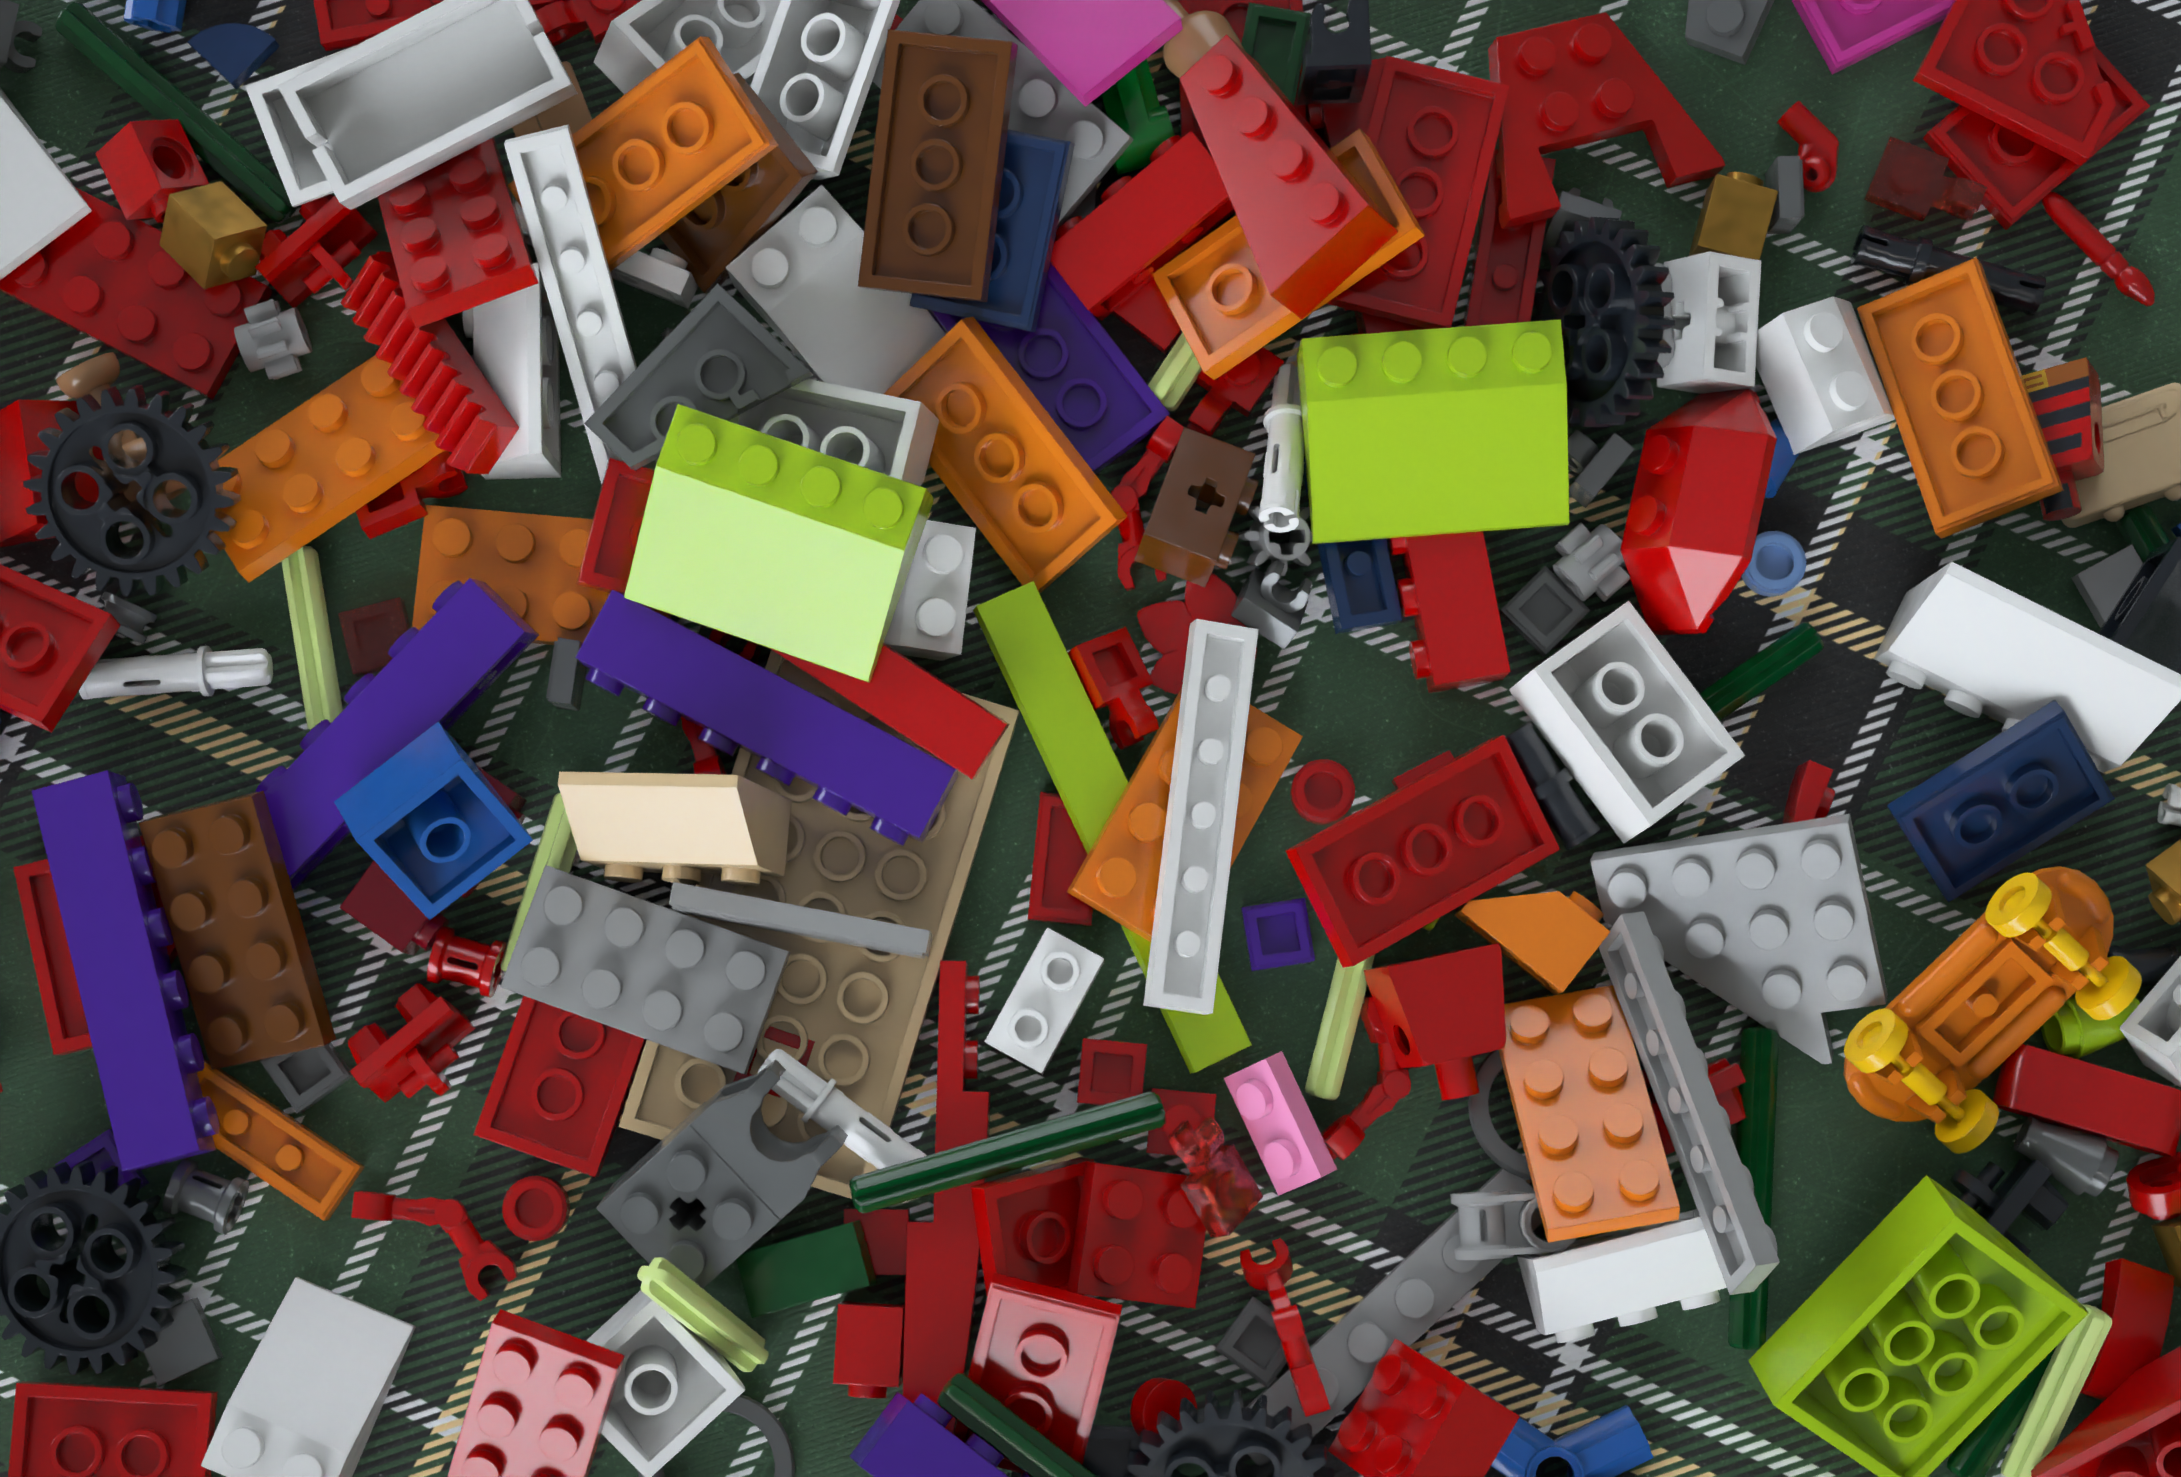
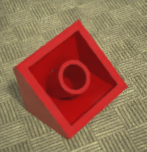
(18, 438)

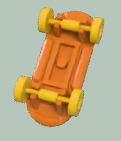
(1984, 999)

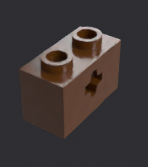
(1203, 475)

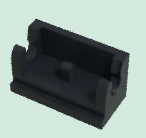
(1336, 63)

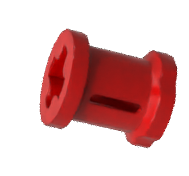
(449, 948)

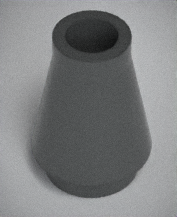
(2075, 1157)

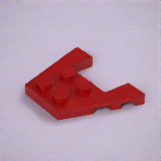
(1576, 88)

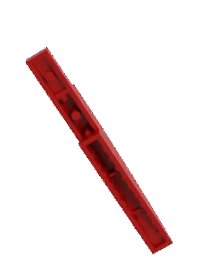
(946, 1251)

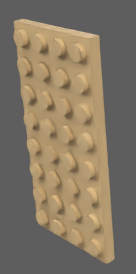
(847, 998)

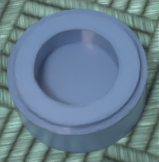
(1775, 564)

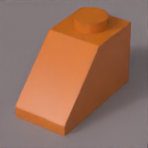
(1540, 932)

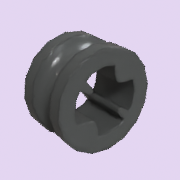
(129, 615)

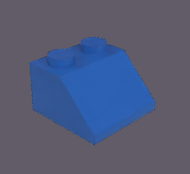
(432, 821)

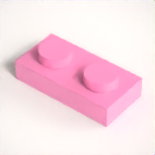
(1280, 1123)

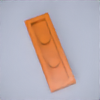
(278, 1146)

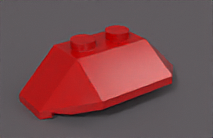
(1697, 508)

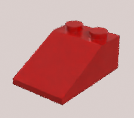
(2129, 1432)

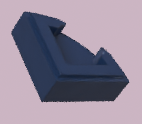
(234, 50)

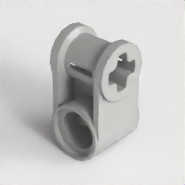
(1505, 1226)

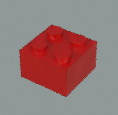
(1421, 1422)

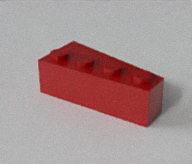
(1289, 190)

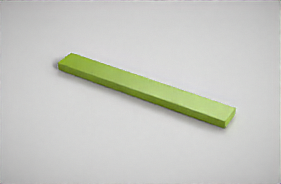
(1086, 776)

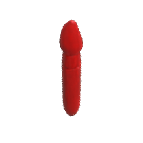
(2085, 235)

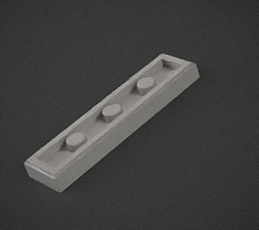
(800, 920)

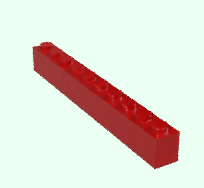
(1446, 574)

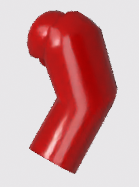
(1816, 147)

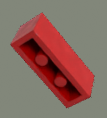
(1142, 225)

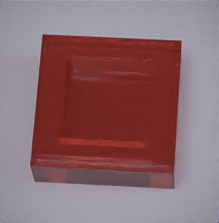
(372, 632)

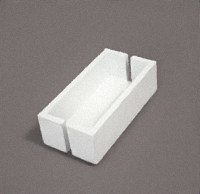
(425, 93)

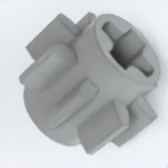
(273, 339)
(1292, 550)
(1591, 562)

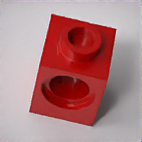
(148, 164)
(869, 1348)

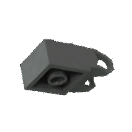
(728, 1164)

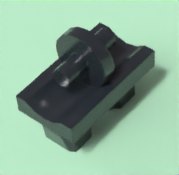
(2022, 1191)

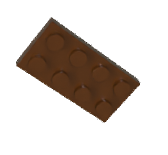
(937, 165)
(237, 930)

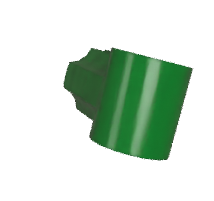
(1136, 109)

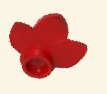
(1168, 626)

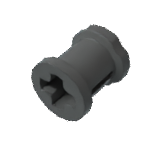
(205, 1196)

